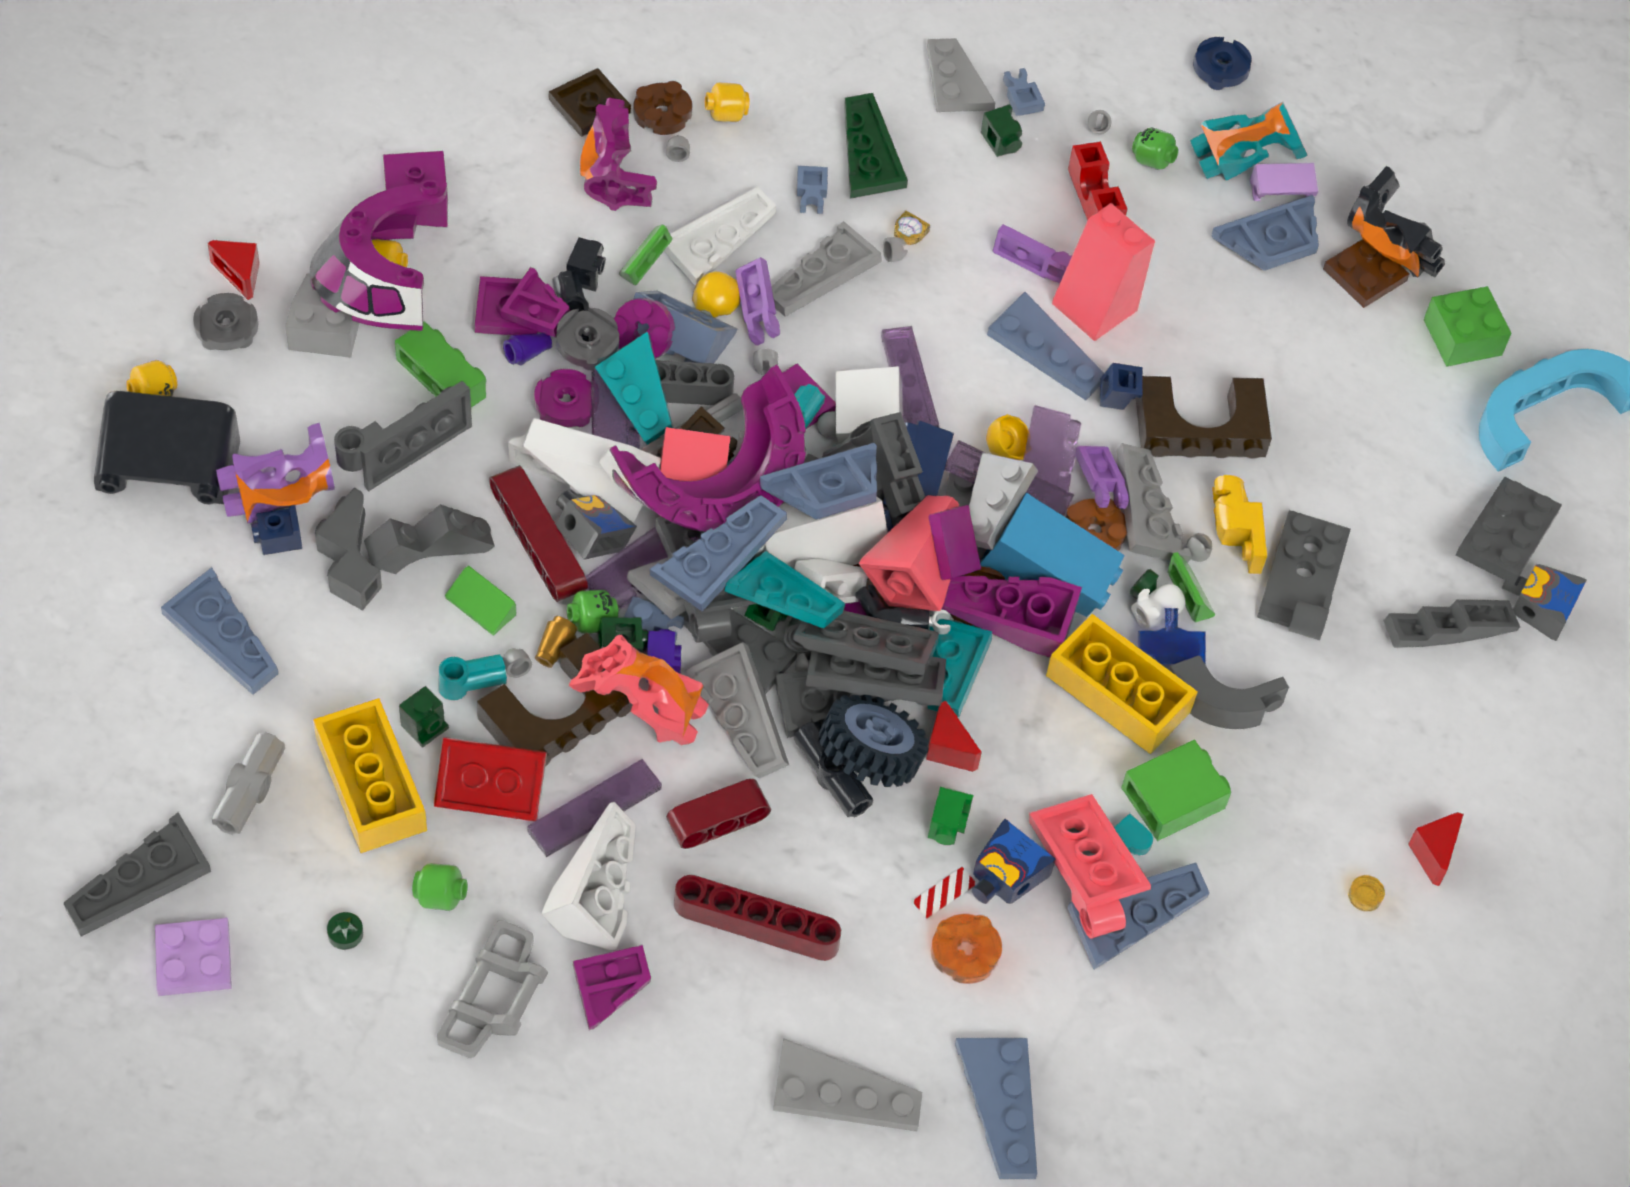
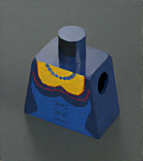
(1010, 865)

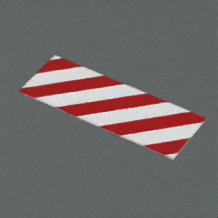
(944, 892)

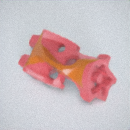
(669, 691)

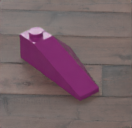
(1019, 611)

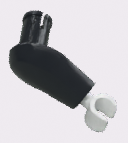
(914, 617)

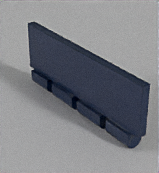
(932, 449)

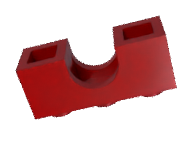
(1089, 175)

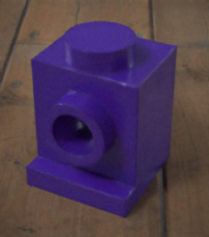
(662, 646)

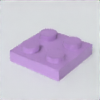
(193, 956)

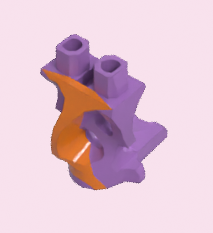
(270, 489)

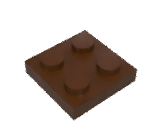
(1365, 273)

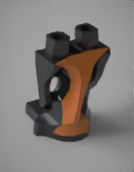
(1392, 235)

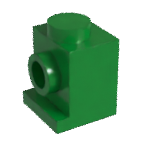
(949, 815)

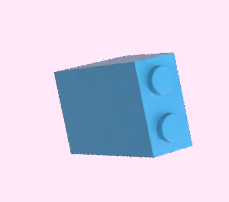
(1050, 545)

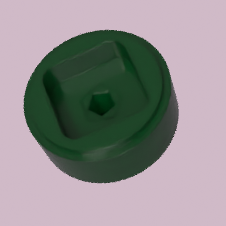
(1147, 581)
(345, 930)

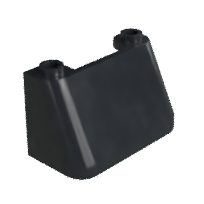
(165, 443)

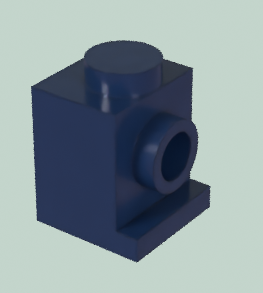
(1120, 385)
(277, 531)

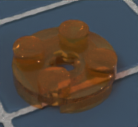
(954, 962)

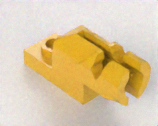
(1240, 521)

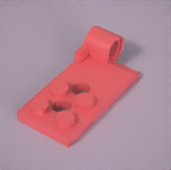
(1097, 879)

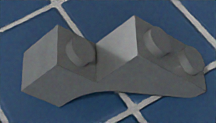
(439, 533)
(341, 539)

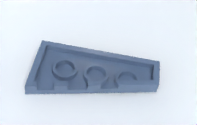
(1042, 343)
(1146, 912)

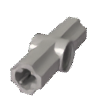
(248, 783)

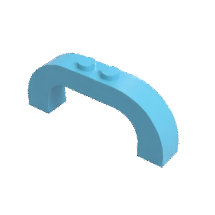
(1581, 368)

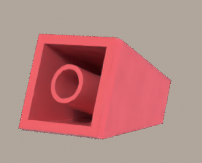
(905, 560)

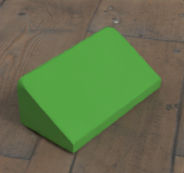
(646, 254)
(1185, 579)
(481, 600)

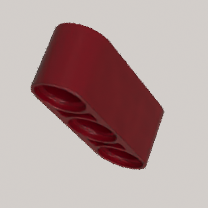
(718, 813)

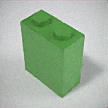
(1176, 789)

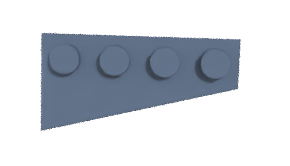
(707, 565)
(215, 625)
(1003, 1099)

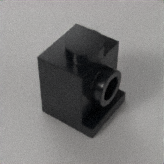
(587, 262)

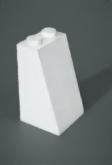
(834, 538)

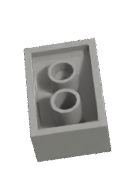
(317, 328)

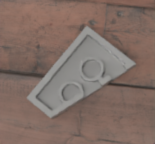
(955, 80)
(996, 495)

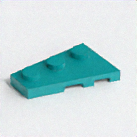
(636, 385)
(785, 590)
(964, 653)

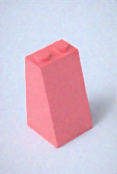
(1105, 273)

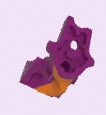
(602, 155)

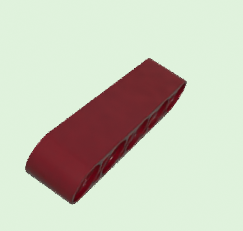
(538, 533)
(767, 931)

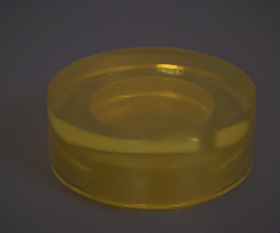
(1366, 893)

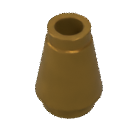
(556, 636)

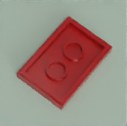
(490, 779)

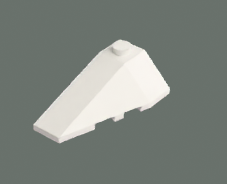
(576, 460)
(591, 890)

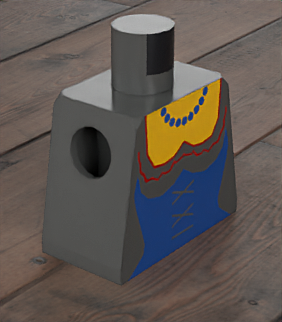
(593, 525)
(1546, 598)

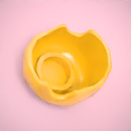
(716, 294)
(1007, 437)

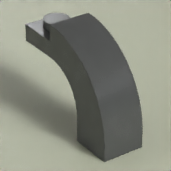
(1226, 705)

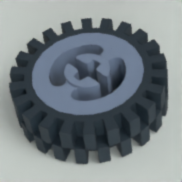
(873, 740)

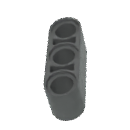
(695, 382)

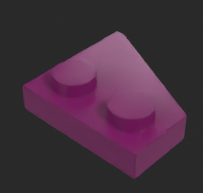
(610, 981)

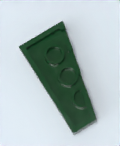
(870, 150)

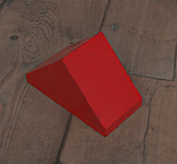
(237, 263)
(952, 743)
(1435, 844)

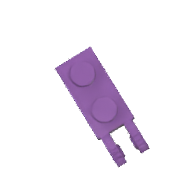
(1031, 254)
(757, 300)
(1102, 475)

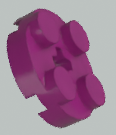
(649, 312)
(564, 413)

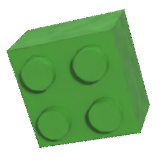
(1467, 326)

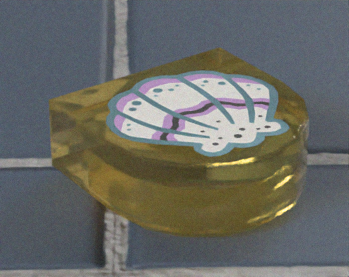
(911, 228)

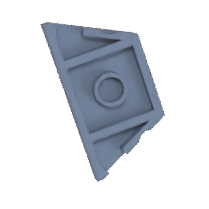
(1273, 234)
(827, 483)

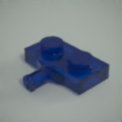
(1172, 643)

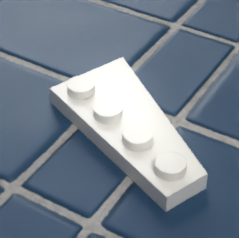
(715, 236)

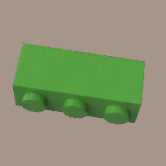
(437, 363)

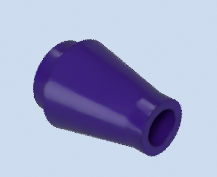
(525, 347)

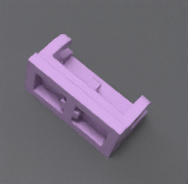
(1283, 180)

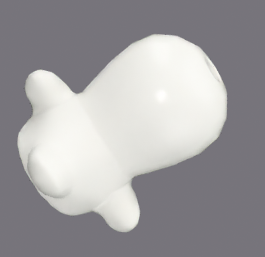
(1150, 607)

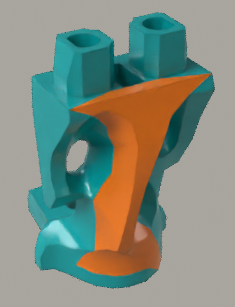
(1253, 133)

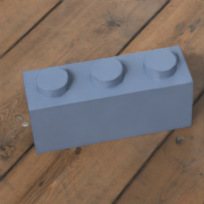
(696, 334)

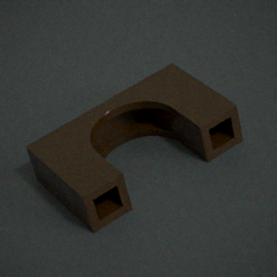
(1170, 435)
(517, 727)

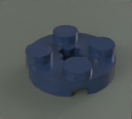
(1218, 74)

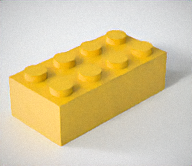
(1121, 683)
(370, 775)

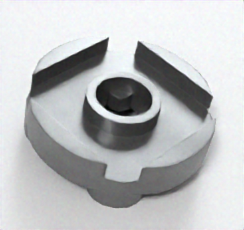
(226, 337)
(584, 353)

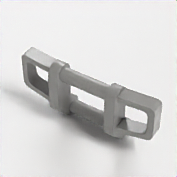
(499, 1024)

